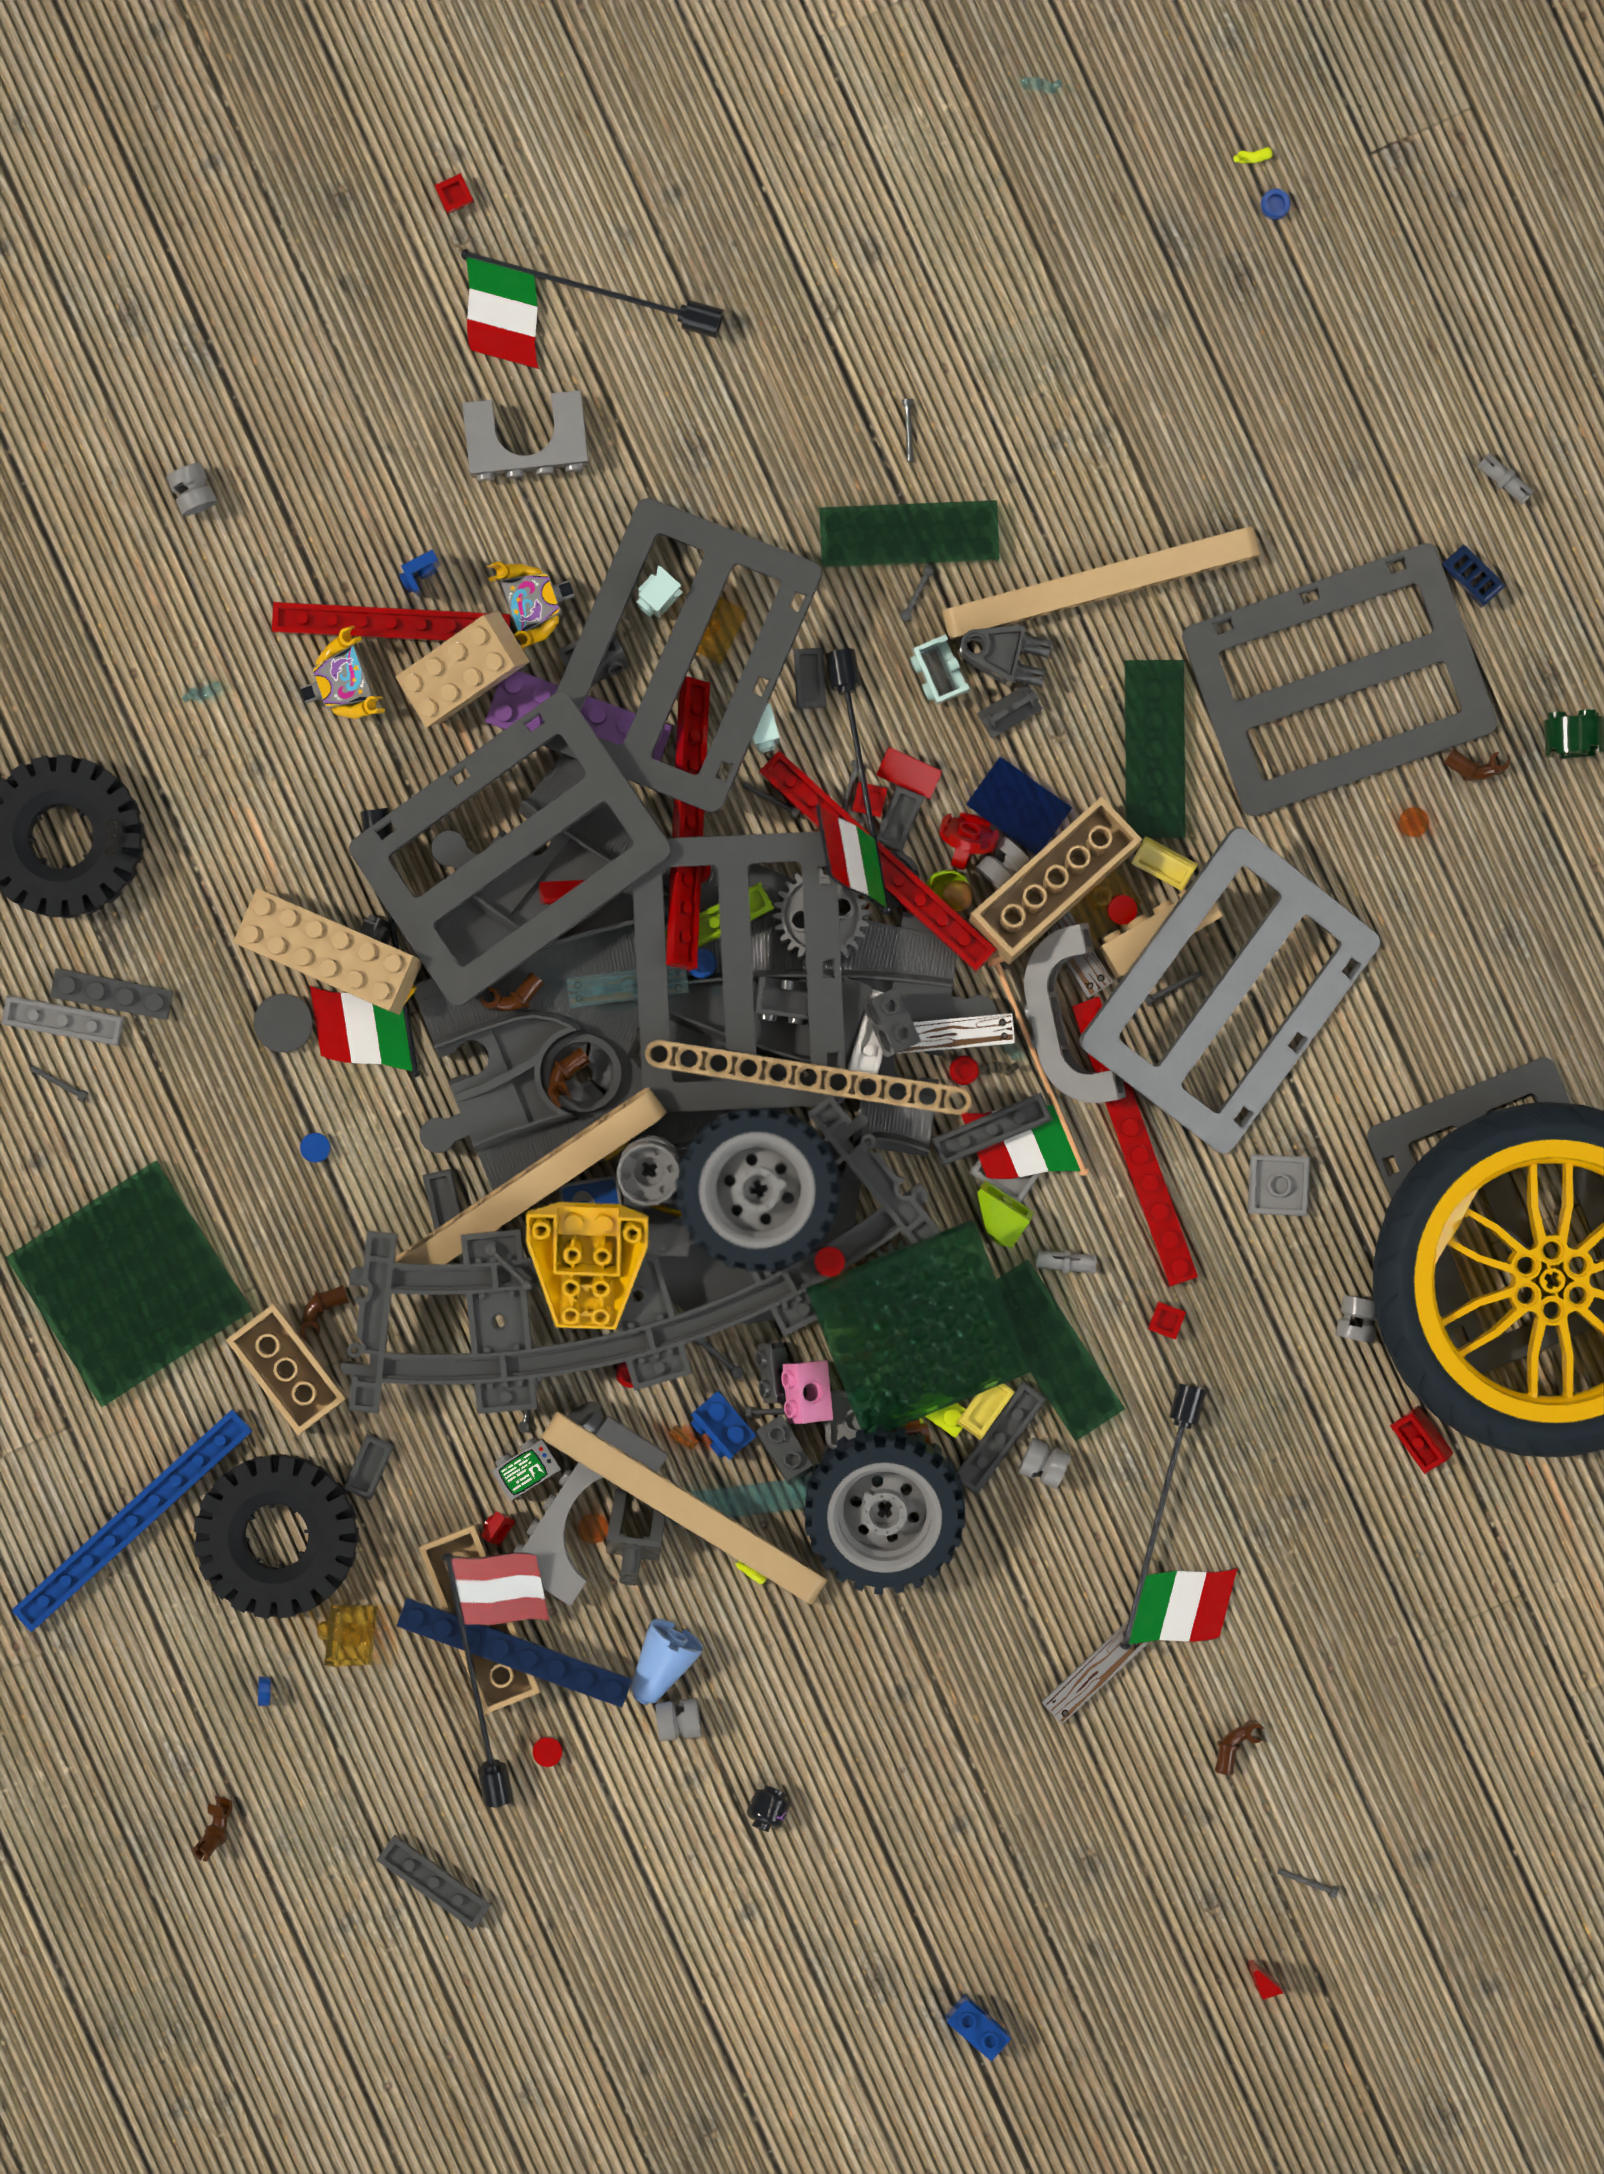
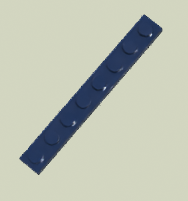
(516, 1653)

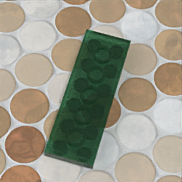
(909, 534)
(1155, 747)
(1056, 1354)

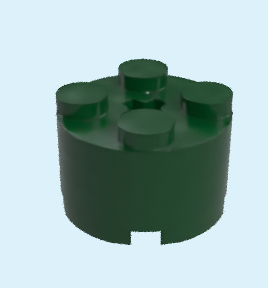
(1574, 735)

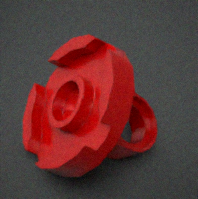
(968, 836)

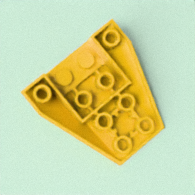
(586, 1260)

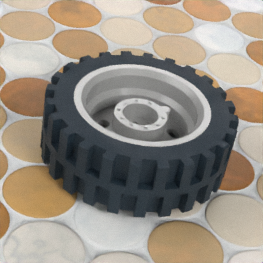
(708, 1201)
(870, 1556)

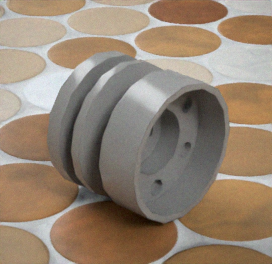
(648, 1187)

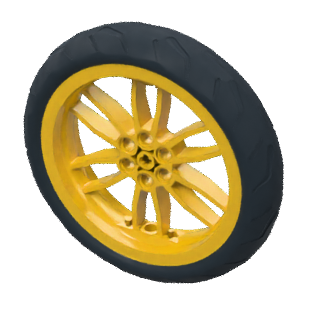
(1420, 1226)

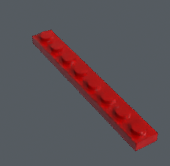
(371, 621)

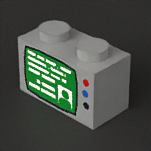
(526, 1468)

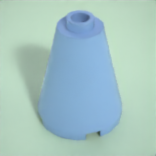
(663, 1660)

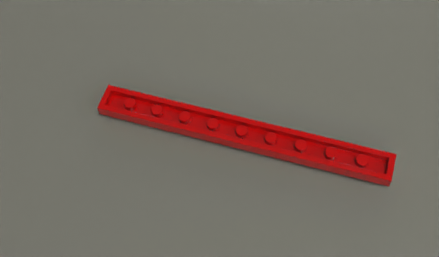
(687, 822)
(898, 879)
(1143, 1169)

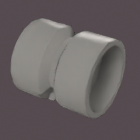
(192, 491)
(1004, 863)
(1359, 1308)
(1044, 1463)
(678, 1719)

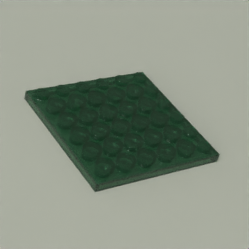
(129, 1283)
(918, 1329)

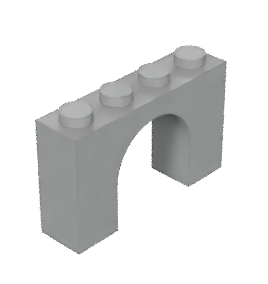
(565, 450)

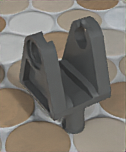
(1001, 654)
(632, 1549)

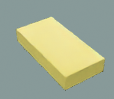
(1164, 863)
(985, 1409)

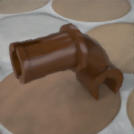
(1472, 770)
(518, 999)
(562, 1072)
(321, 1302)
(1230, 1744)
(215, 1832)

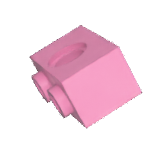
(818, 1402)

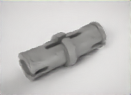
(1505, 478)
(1065, 1261)

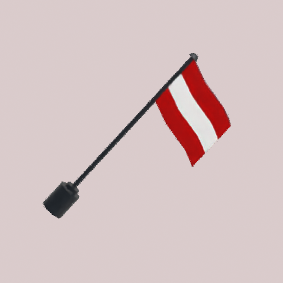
(493, 1593)

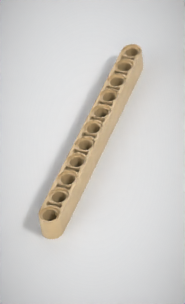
(1102, 582)
(793, 1081)
(539, 1179)
(684, 1508)

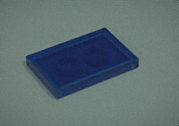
(1018, 806)

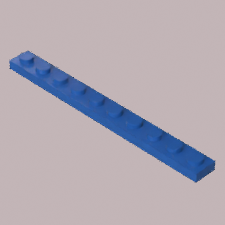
(132, 1520)

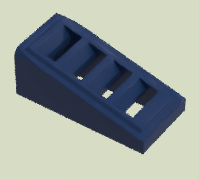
(1473, 591)

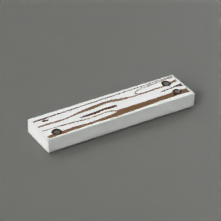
(963, 1033)

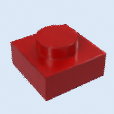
(454, 193)
(877, 797)
(1166, 1320)
(497, 1528)

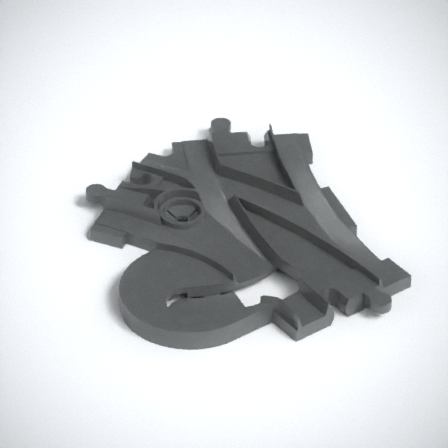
(508, 1102)

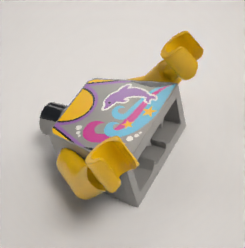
(531, 600)
(342, 680)

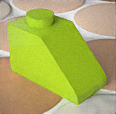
(1002, 1215)

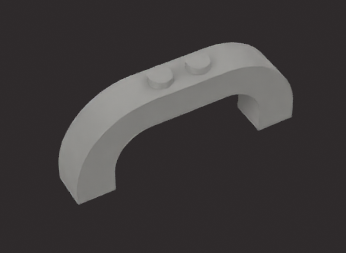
(1047, 1021)

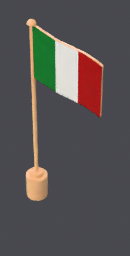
(1040, 1148)

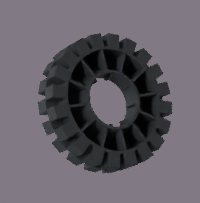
(99, 796)
(223, 1540)

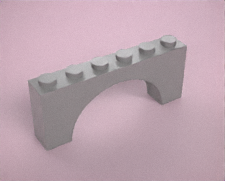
(548, 1536)

